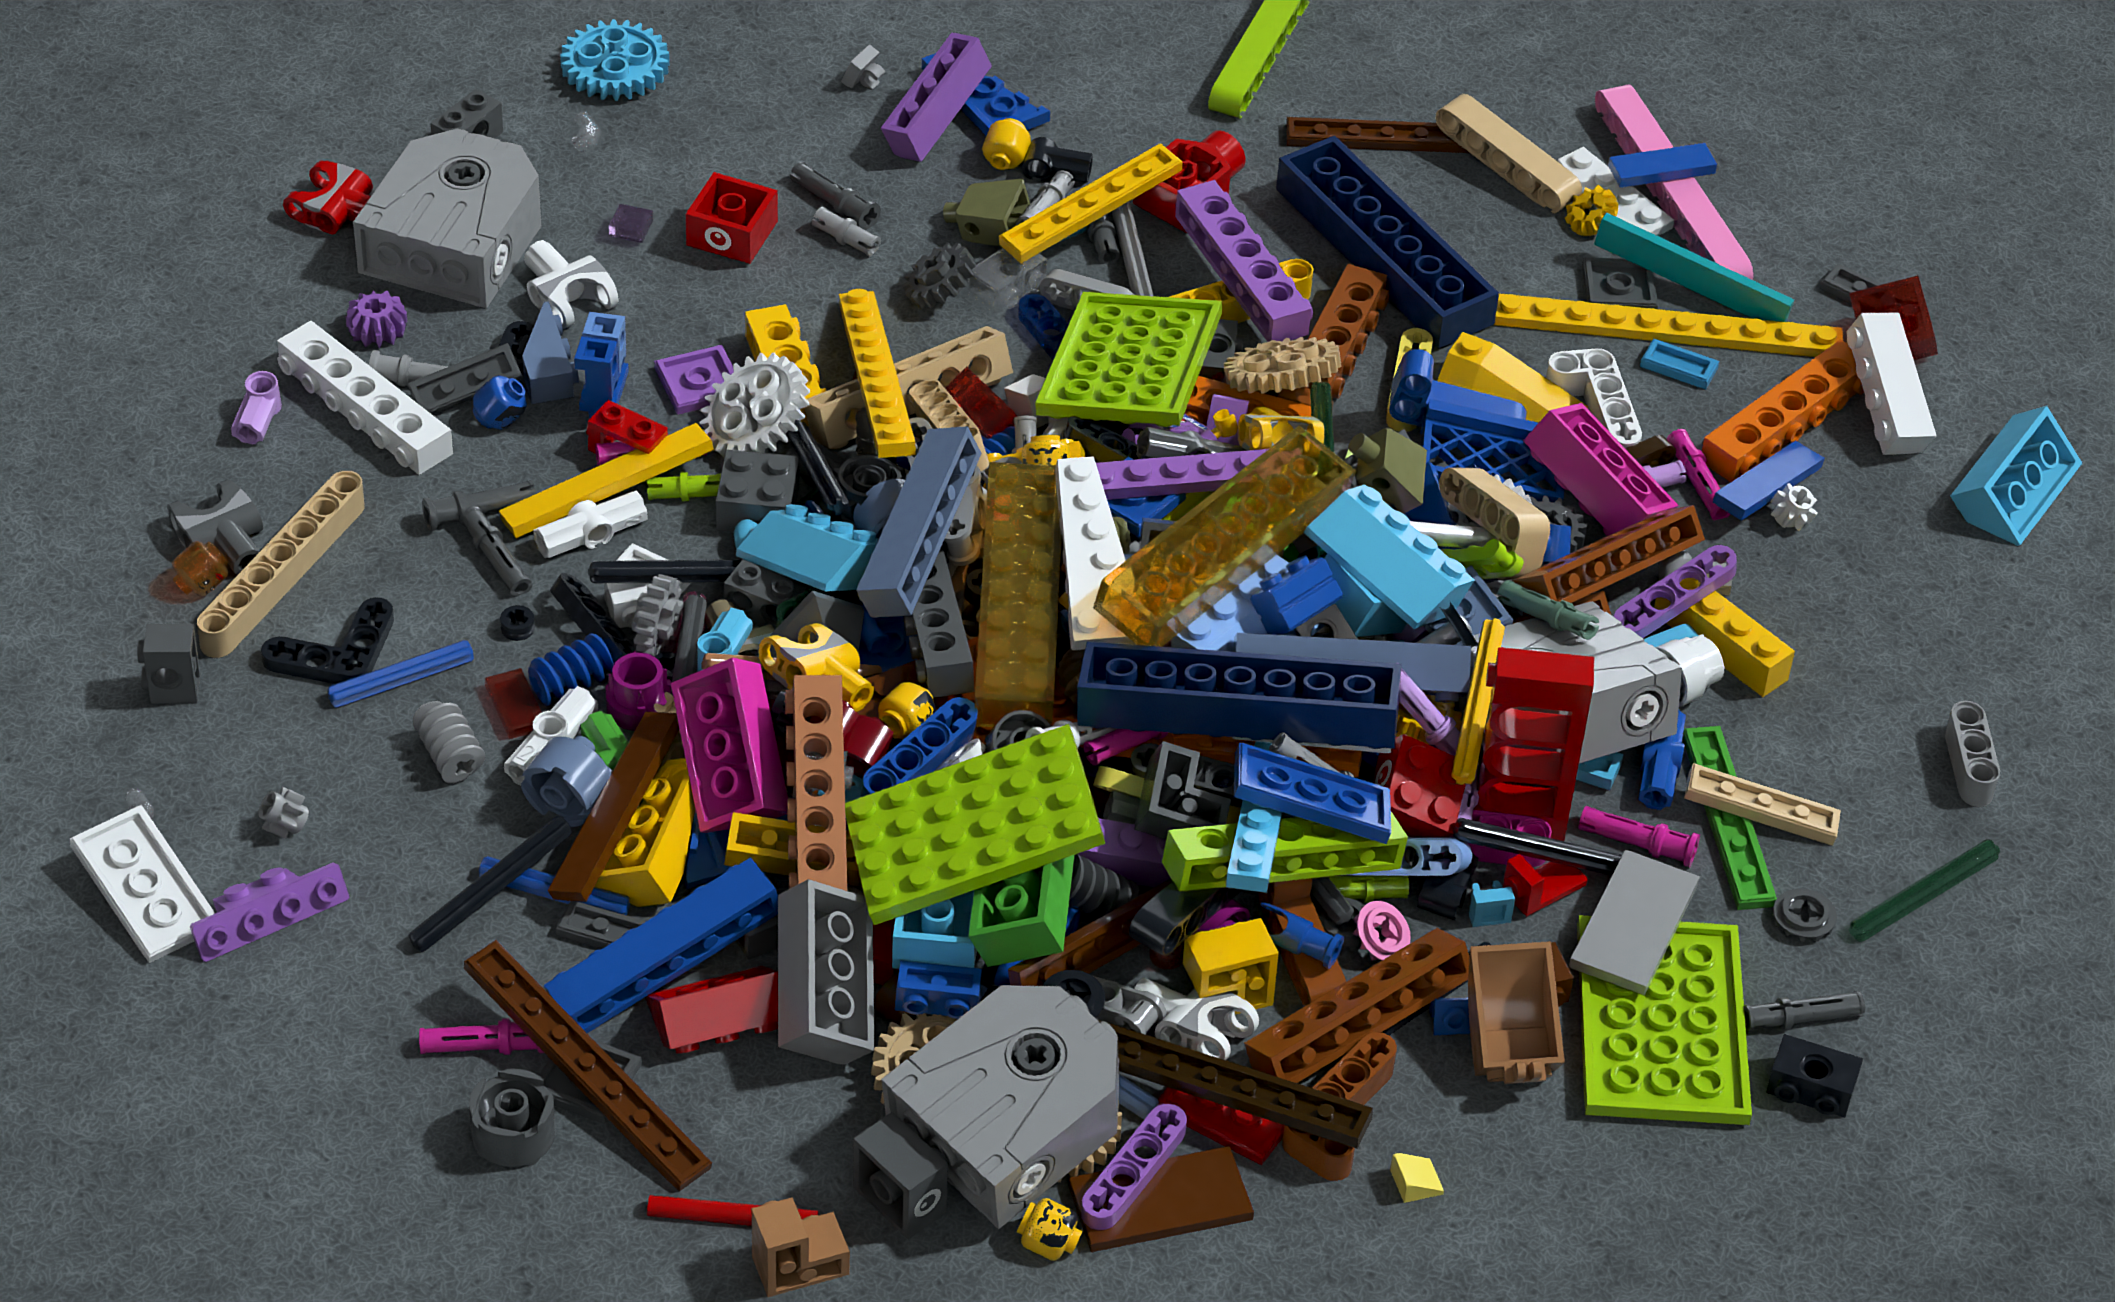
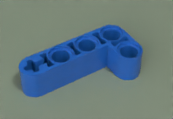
(1414, 387)
(915, 752)

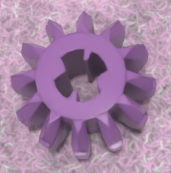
(376, 318)

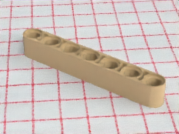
(280, 564)

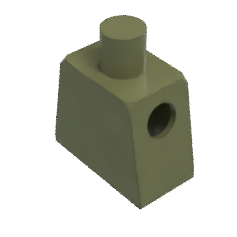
(988, 210)
(1391, 467)

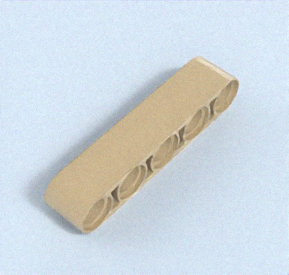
(1508, 153)
(942, 411)

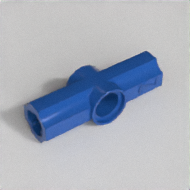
(1661, 767)

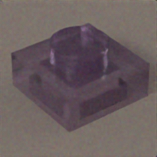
(630, 223)

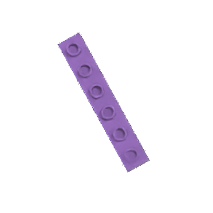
(1243, 262)

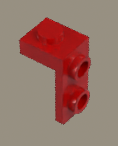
(622, 424)
(1540, 886)

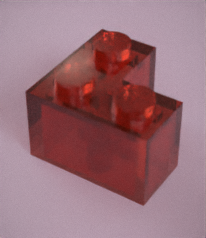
(1906, 299)

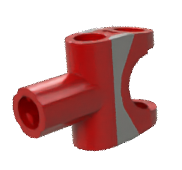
(336, 202)

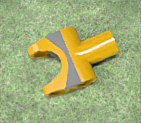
(1266, 427)
(826, 656)

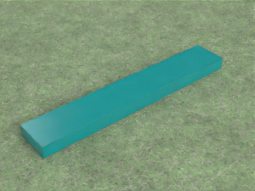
(1692, 270)

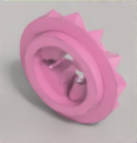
(1393, 928)

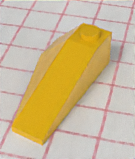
(1493, 371)
(655, 842)

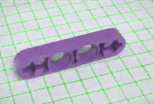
(1679, 597)
(1138, 1168)

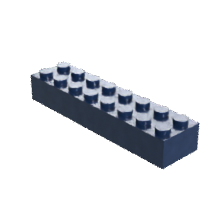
(1386, 236)
(1239, 695)

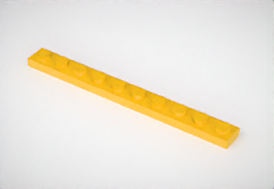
(1665, 325)
(876, 374)

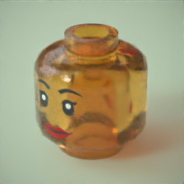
(200, 568)

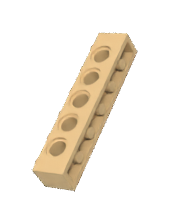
(983, 346)

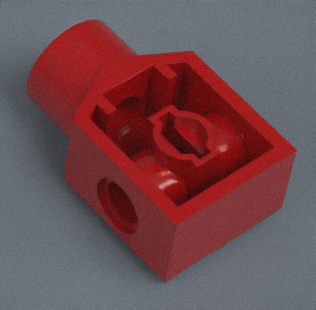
(1213, 158)

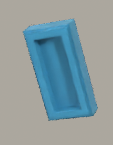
(1679, 363)

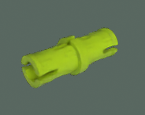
(683, 486)
(1371, 887)

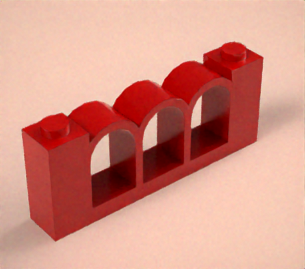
(1541, 682)

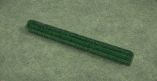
(1924, 890)

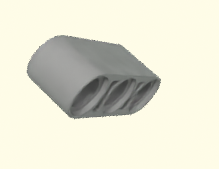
(1972, 753)

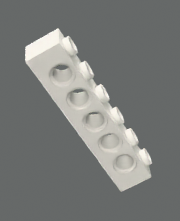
(364, 397)

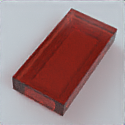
(513, 702)

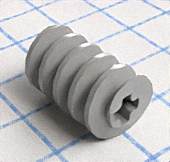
(448, 740)

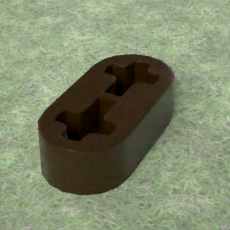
(1653, 451)

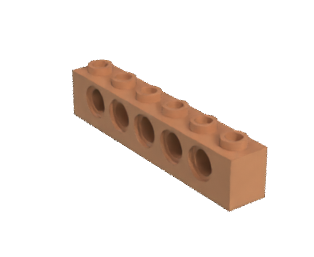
(821, 698)

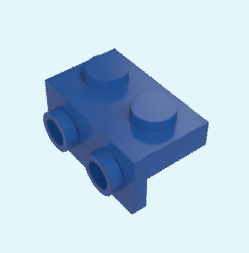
(937, 989)

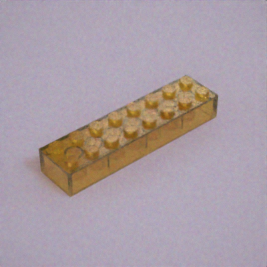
(1222, 540)
(1018, 593)

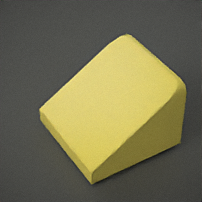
(1415, 1177)

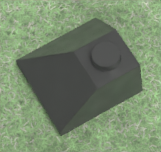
(834, 613)

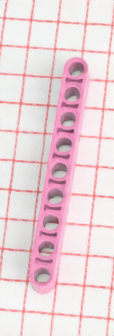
(1679, 198)

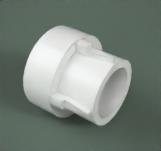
(1700, 665)

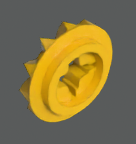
(1589, 224)

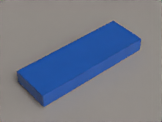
(1662, 165)

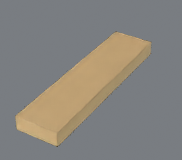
(1762, 804)

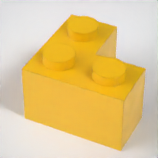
(1233, 960)

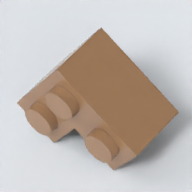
(796, 1250)

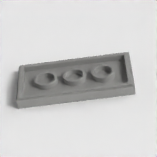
(1634, 922)

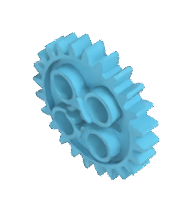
(614, 59)

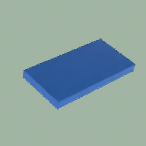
(1312, 793)

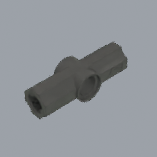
(1163, 443)

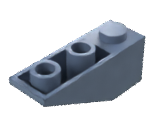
(545, 360)

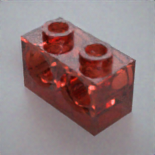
(980, 403)

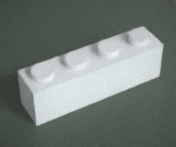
(1890, 383)

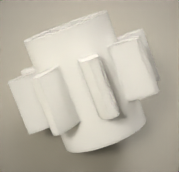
(1793, 506)

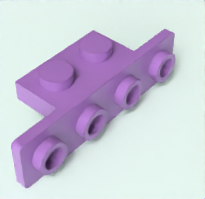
(266, 907)

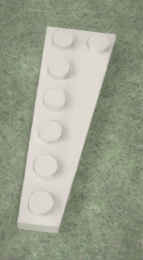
(1089, 549)

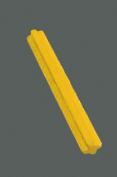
(1477, 704)

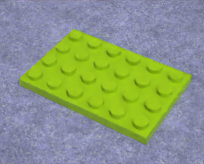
(1129, 359)
(972, 824)
(1680, 1044)

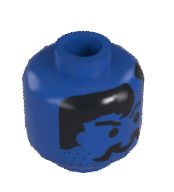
(499, 402)

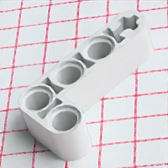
(1598, 379)

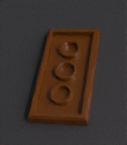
(1182, 1198)

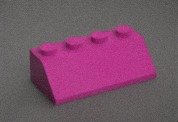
(1596, 468)
(729, 744)

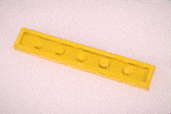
(1090, 203)
(605, 480)

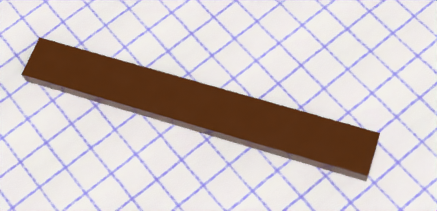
(587, 1066)

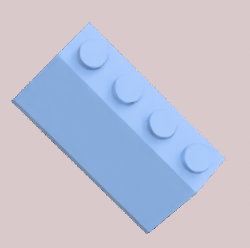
(1232, 615)

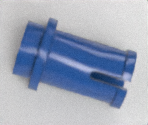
(872, 634)

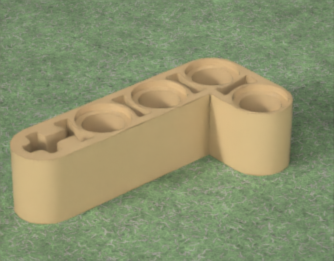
(1500, 512)

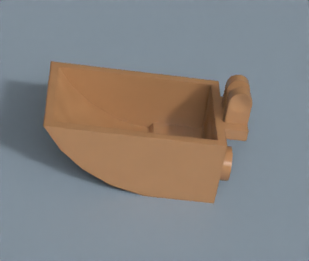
(1514, 1012)

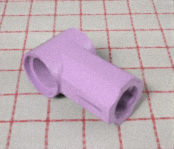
(257, 408)

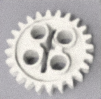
(755, 405)

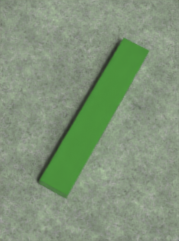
(1732, 833)

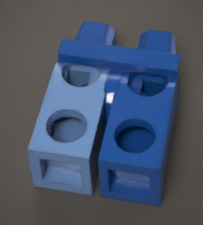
(602, 357)

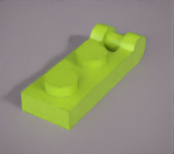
(1488, 561)

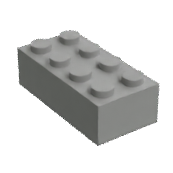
(825, 973)

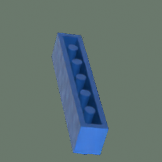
(665, 946)

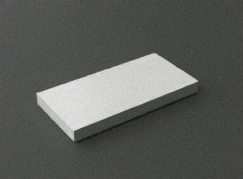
(142, 882)

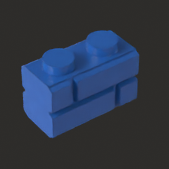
(1296, 595)

